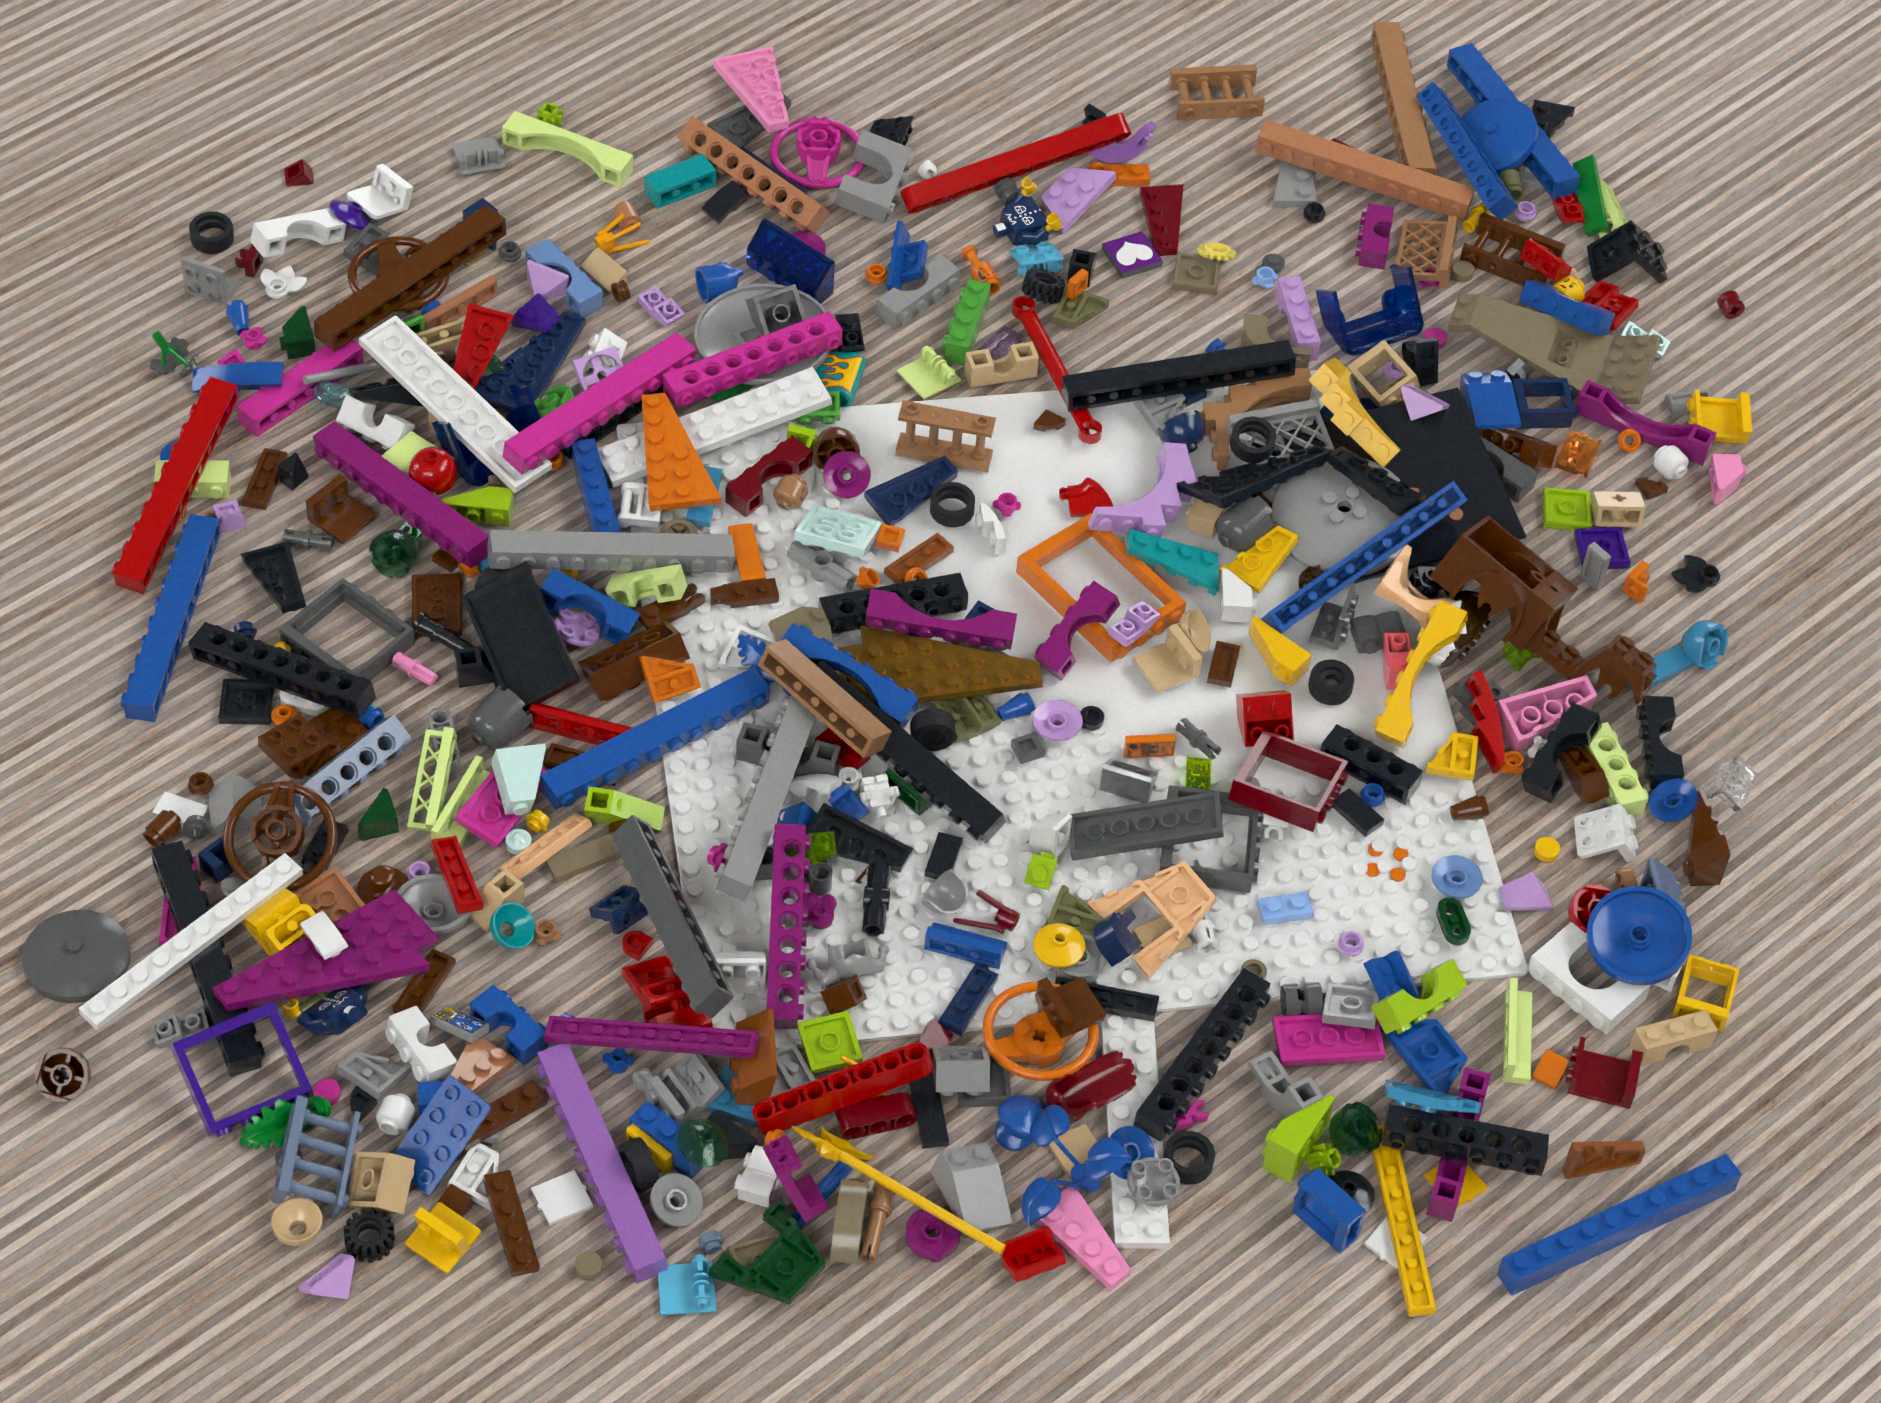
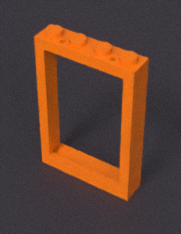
(1030, 570)

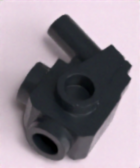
(1424, 583)

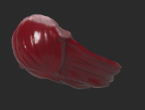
(1092, 1085)

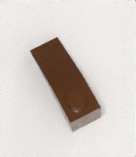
(1584, 774)

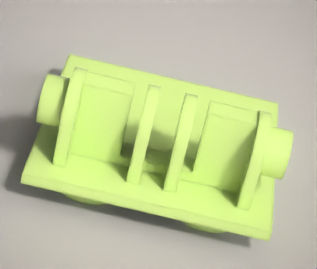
(929, 373)

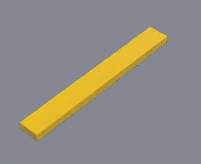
(1403, 1231)

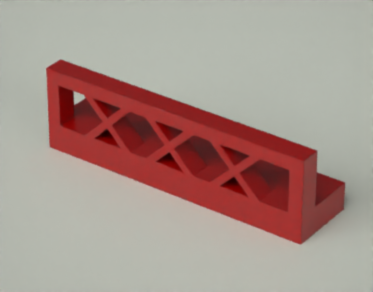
(574, 724)

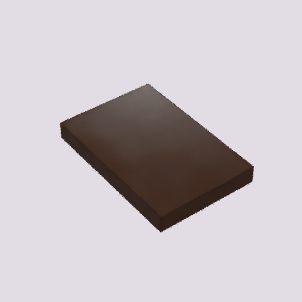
(439, 598)

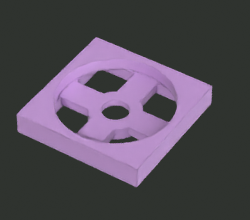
(579, 364)

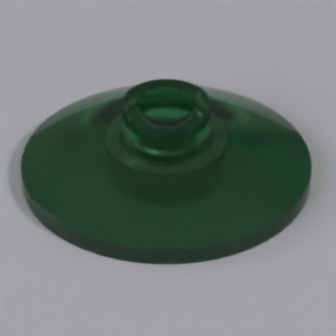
(697, 1148)

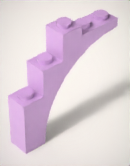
(1156, 507)

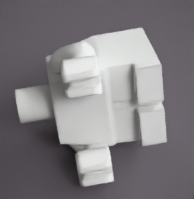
(877, 795)

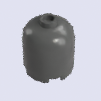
(1245, 524)
(498, 719)

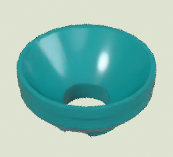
(519, 920)

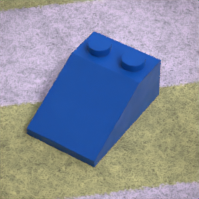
(1490, 400)

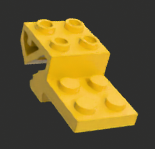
(278, 922)

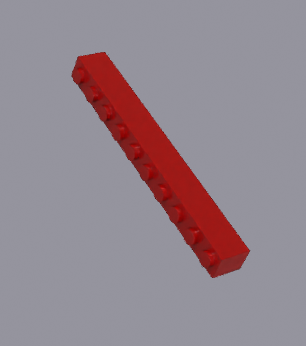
(175, 485)

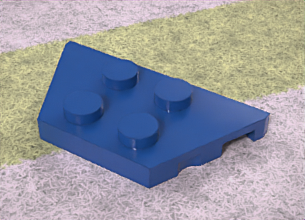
(1429, 1053)

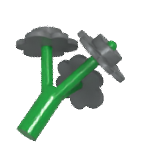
(172, 351)

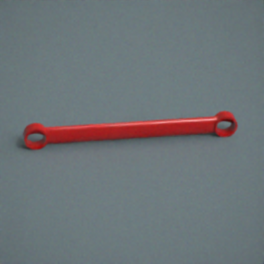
(1053, 364)

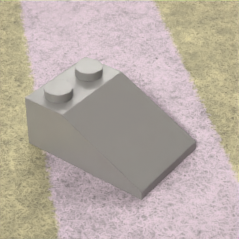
(973, 1186)

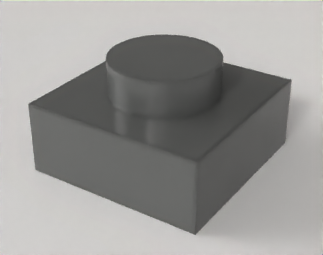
(1027, 748)

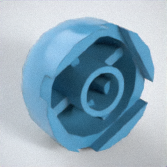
(1704, 643)

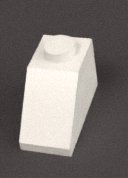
(1235, 598)
(1051, 833)

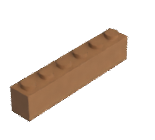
(824, 698)

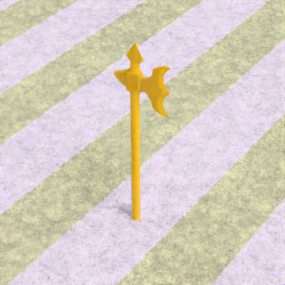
(840, 1149)

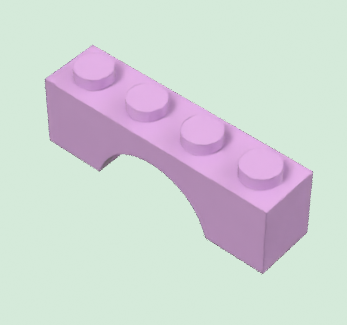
(1294, 302)

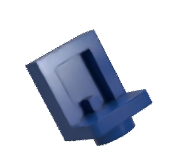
(847, 802)

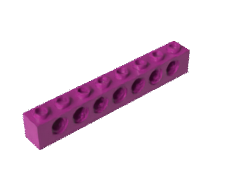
(788, 838)

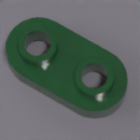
(1455, 923)

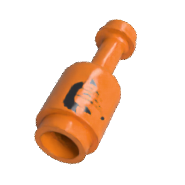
(982, 270)

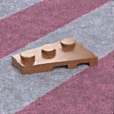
(331, 894)

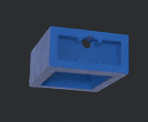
(1328, 1210)

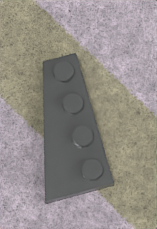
(740, 125)

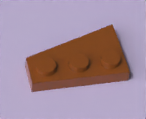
(1601, 1156)

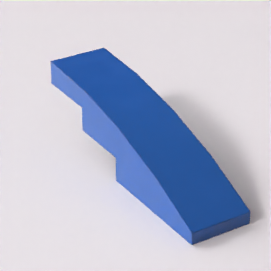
(245, 375)

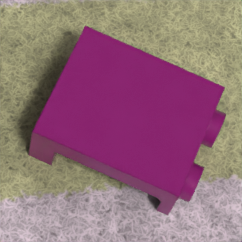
(802, 1191)

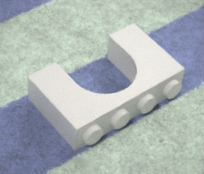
(1602, 1007)

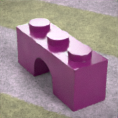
(1374, 236)

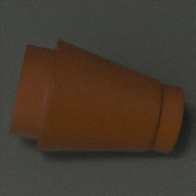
(1470, 809)

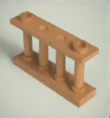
(1216, 77)
(932, 448)

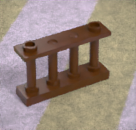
(1508, 236)

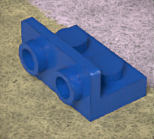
(1390, 975)

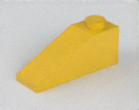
(1282, 656)

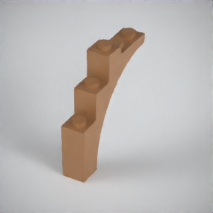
(1250, 398)

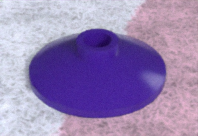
(349, 213)

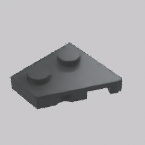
(367, 235)

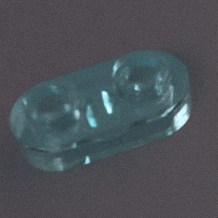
(331, 394)

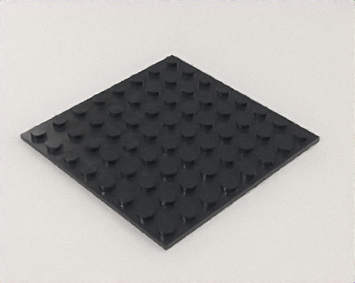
(1432, 455)

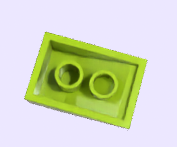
(1294, 1138)

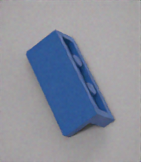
(965, 945)

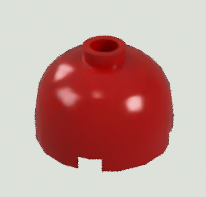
(433, 469)
(1584, 902)

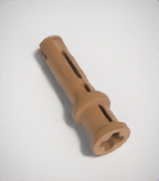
(879, 1211)

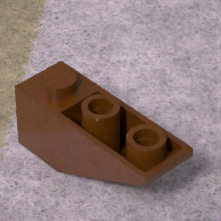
(1523, 447)

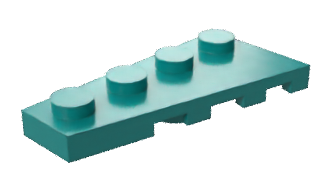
(1176, 558)

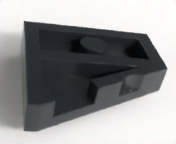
(1551, 115)

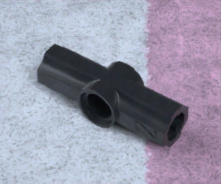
(876, 898)

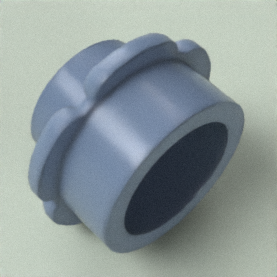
(710, 1242)

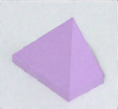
(546, 280)
(1420, 402)
(1525, 894)
(332, 1279)

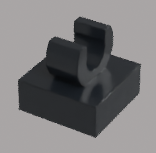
(1092, 114)

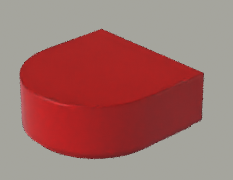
(636, 944)

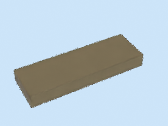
(582, 858)

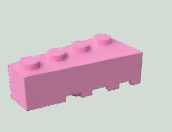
(1540, 710)

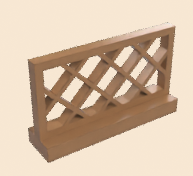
(1443, 251)

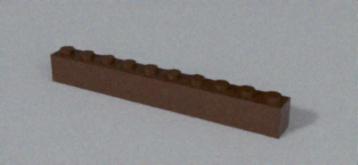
(409, 278)

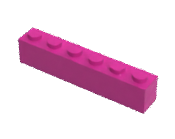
(276, 403)

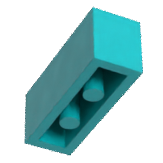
(679, 181)

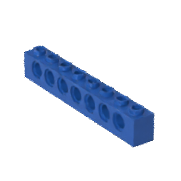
(1467, 151)

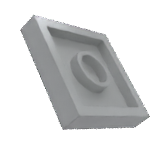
(1350, 1006)

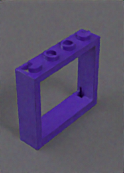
(223, 1029)

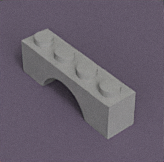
(899, 306)

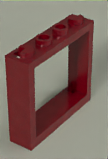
(1299, 757)

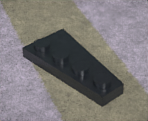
(1374, 480)
(277, 575)
(858, 840)

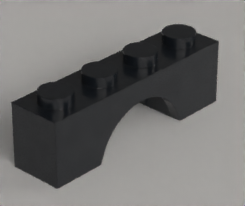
(472, 667)
(1657, 718)
(1576, 728)

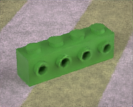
(967, 321)

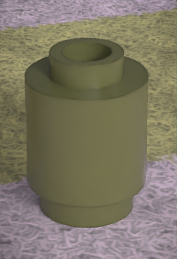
(1512, 181)

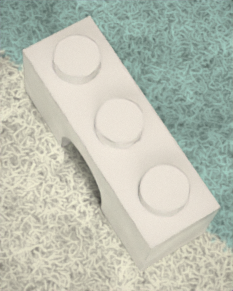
(358, 416)
(407, 1032)

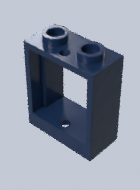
(1544, 416)

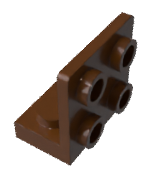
(337, 511)

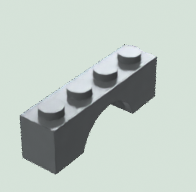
(1515, 475)
(815, 759)

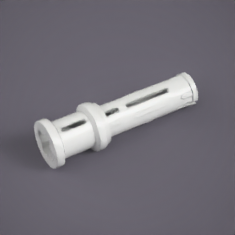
(1205, 937)

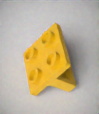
(442, 1236)

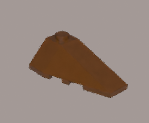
(1707, 846)

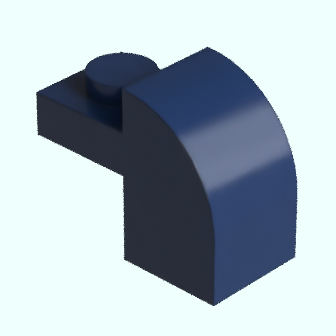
(1114, 938)

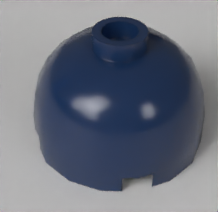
(1184, 429)

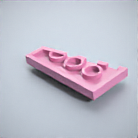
(1085, 1239)

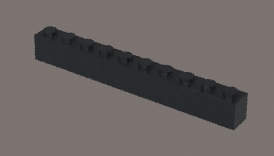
(1178, 375)
(929, 772)
(210, 966)

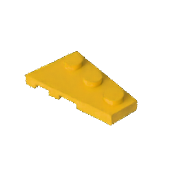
(1263, 559)

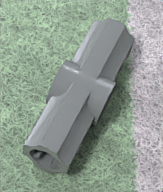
(822, 566)

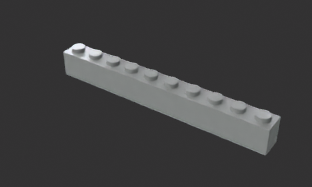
(610, 550)
(765, 799)

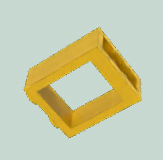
(1720, 974)

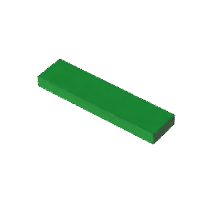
(1591, 196)

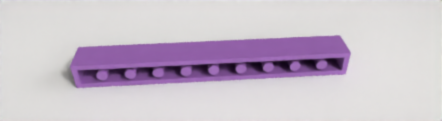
(602, 1163)

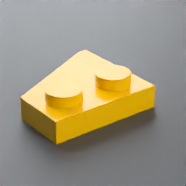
(1455, 758)

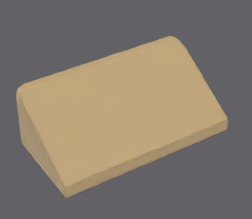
(603, 269)

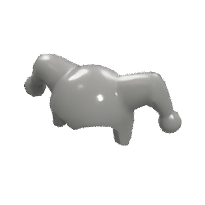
(848, 961)

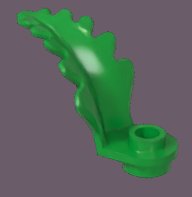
(275, 1122)

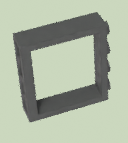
(341, 592)
(1221, 878)

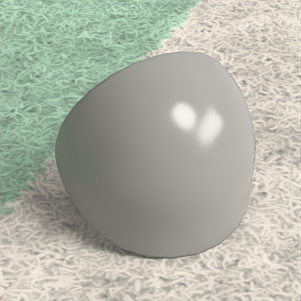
(946, 894)

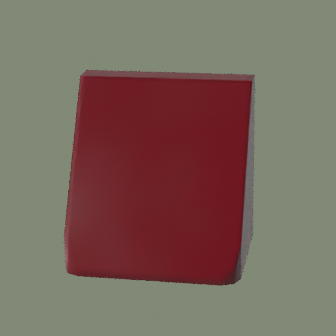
(298, 174)

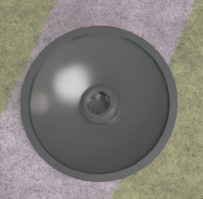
(75, 955)

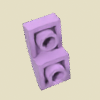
(659, 307)
(1134, 624)

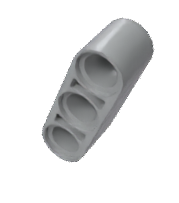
(438, 719)

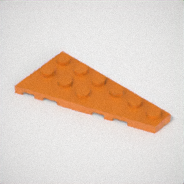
(672, 464)

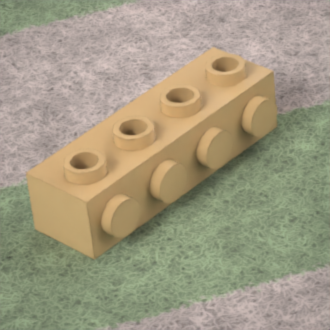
(444, 339)

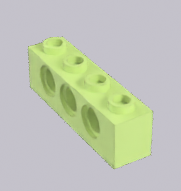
(1620, 777)

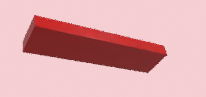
(456, 875)

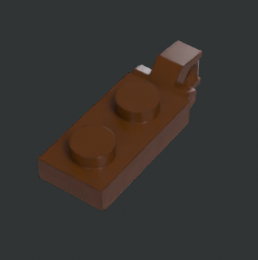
(745, 593)

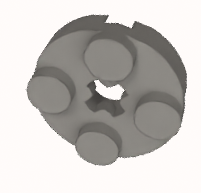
(1087, 969)

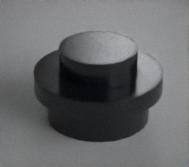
(1314, 212)

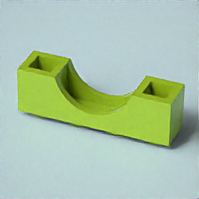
(1438, 985)

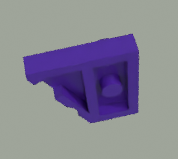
(536, 315)

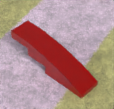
(1488, 721)

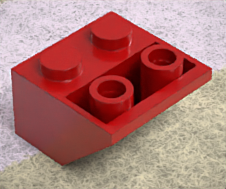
(1264, 712)

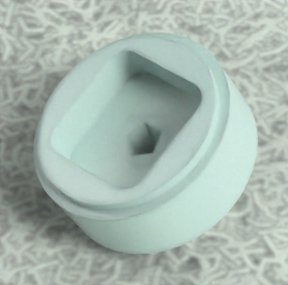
(517, 841)

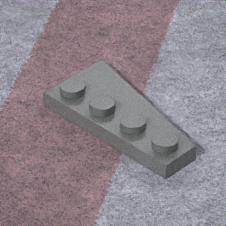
(1294, 187)

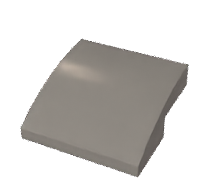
(692, 1084)

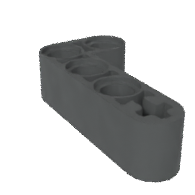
(819, 873)

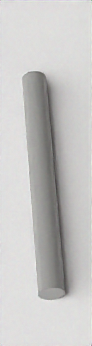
(341, 372)

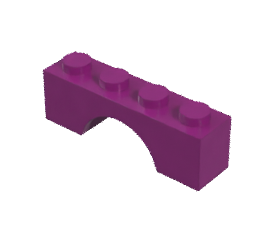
(1094, 605)

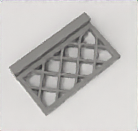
(1284, 415)

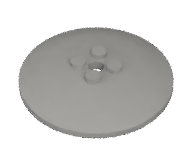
(728, 323)
(1326, 535)

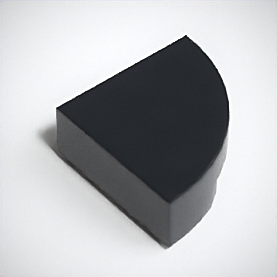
(362, 1102)

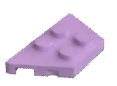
(1075, 193)

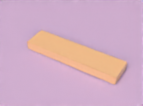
(547, 845)

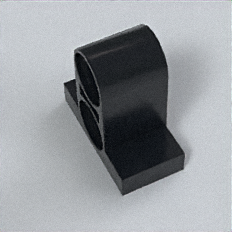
(1422, 358)

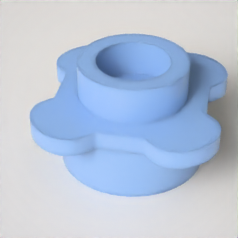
(1265, 277)

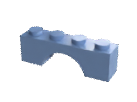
(582, 294)

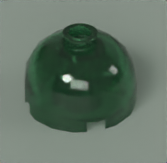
(394, 553)
(1355, 1130)

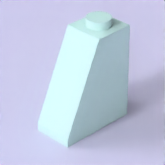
(518, 775)

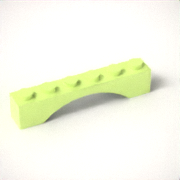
(530, 133)

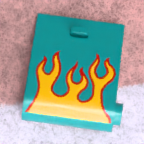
(843, 374)

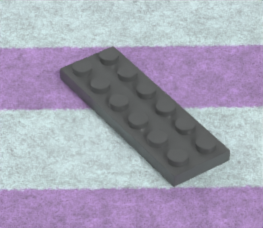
(1146, 825)

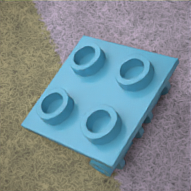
(1042, 254)
(687, 1288)

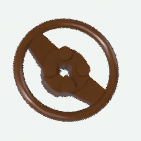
(389, 257)
(279, 813)

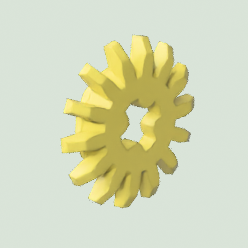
(1216, 251)

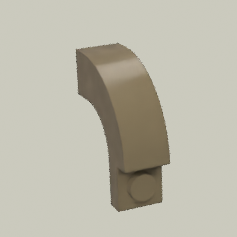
(1255, 332)
(849, 1221)

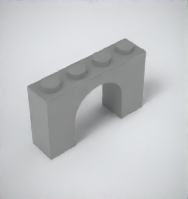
(875, 199)

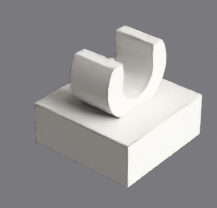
(1274, 824)

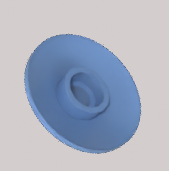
(1458, 869)

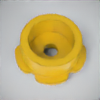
(537, 821)

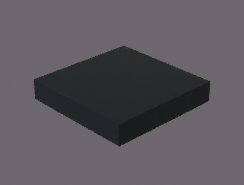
(245, 702)

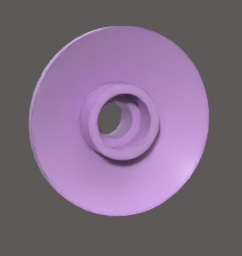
(1057, 720)

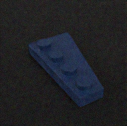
(905, 493)

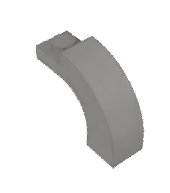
(1279, 1089)

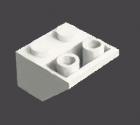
(743, 970)

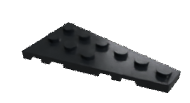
(1245, 480)

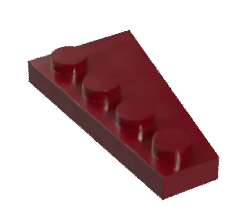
(1163, 216)

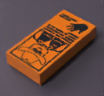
(1149, 745)

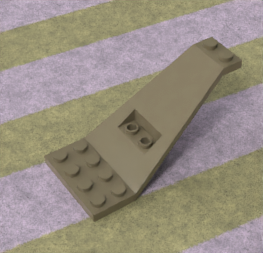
(1559, 347)

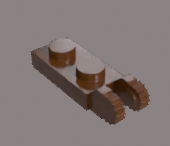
(658, 612)

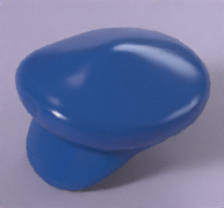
(1016, 1120)

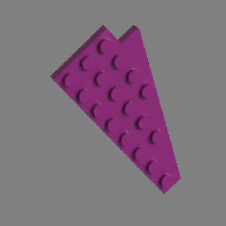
(381, 942)

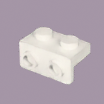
(602, 341)

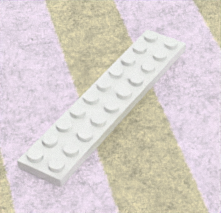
(448, 398)
(725, 422)
(1133, 1222)

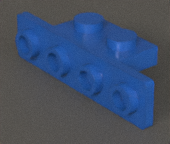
(907, 259)

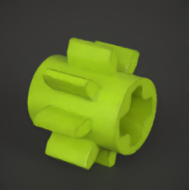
(550, 114)
(1324, 1158)

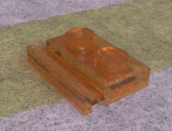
(1578, 453)

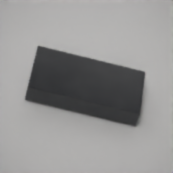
(1357, 812)
(943, 855)

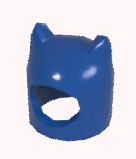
(716, 280)

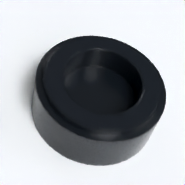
(1092, 718)

